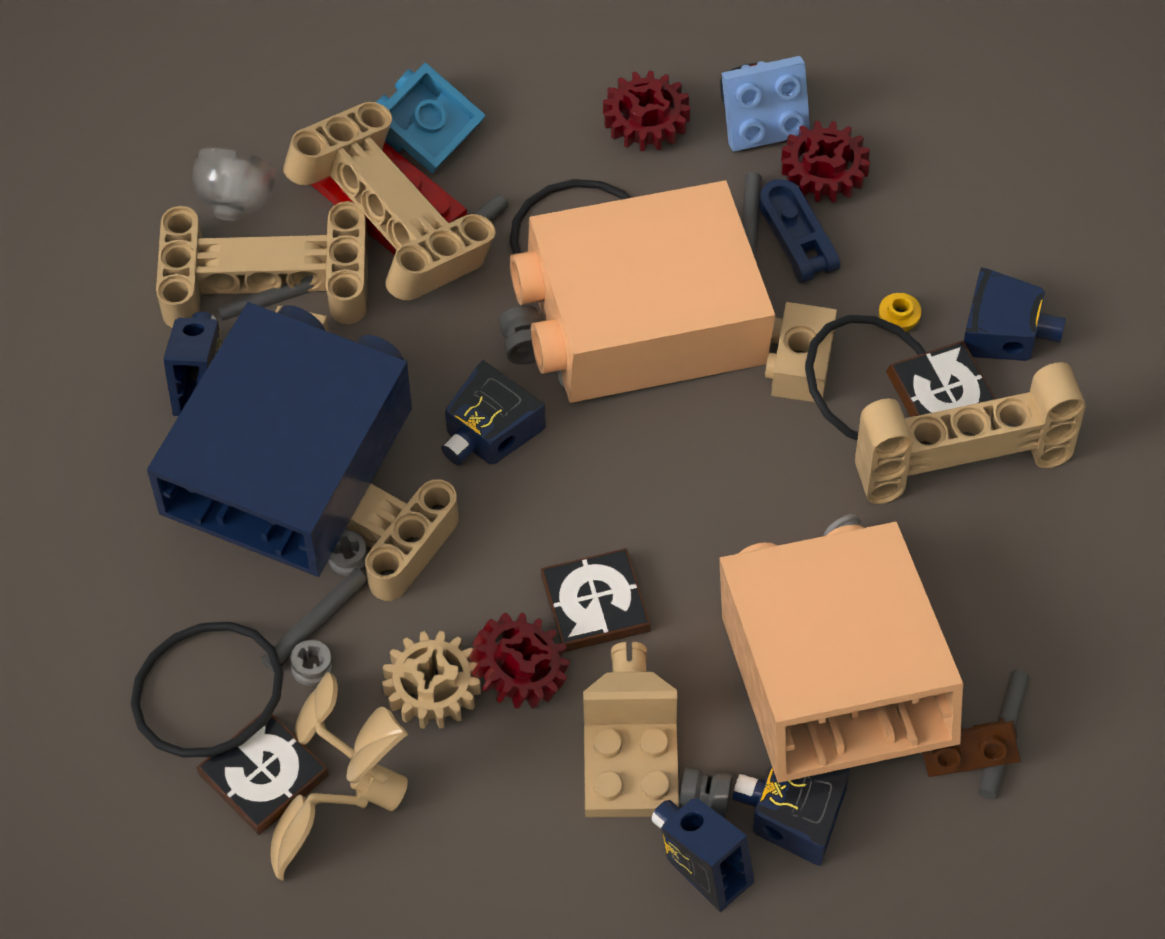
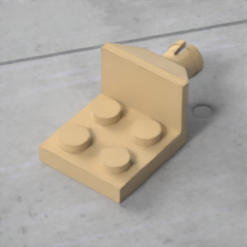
(629, 739)

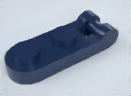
(797, 229)

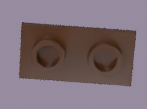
(979, 748)

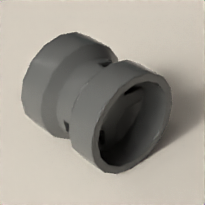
(516, 327)
(697, 784)

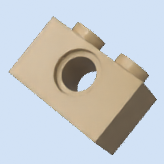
(793, 334)

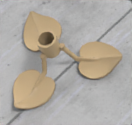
(369, 779)

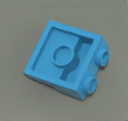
(429, 117)

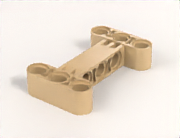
(426, 245)
(255, 264)
(1044, 417)
(388, 522)

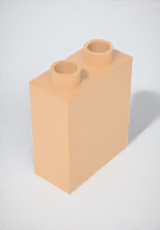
(644, 292)
(840, 651)

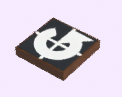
(939, 380)
(595, 599)
(263, 774)

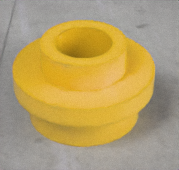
(902, 301)

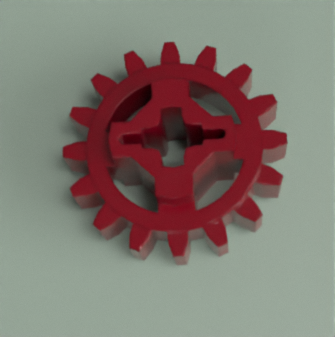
(646, 110)
(825, 161)
(519, 660)

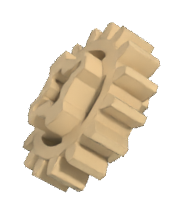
(418, 666)

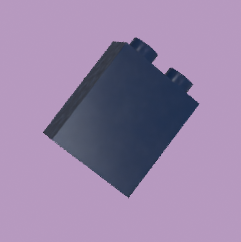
(282, 436)

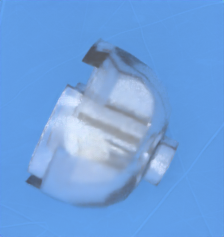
(232, 183)

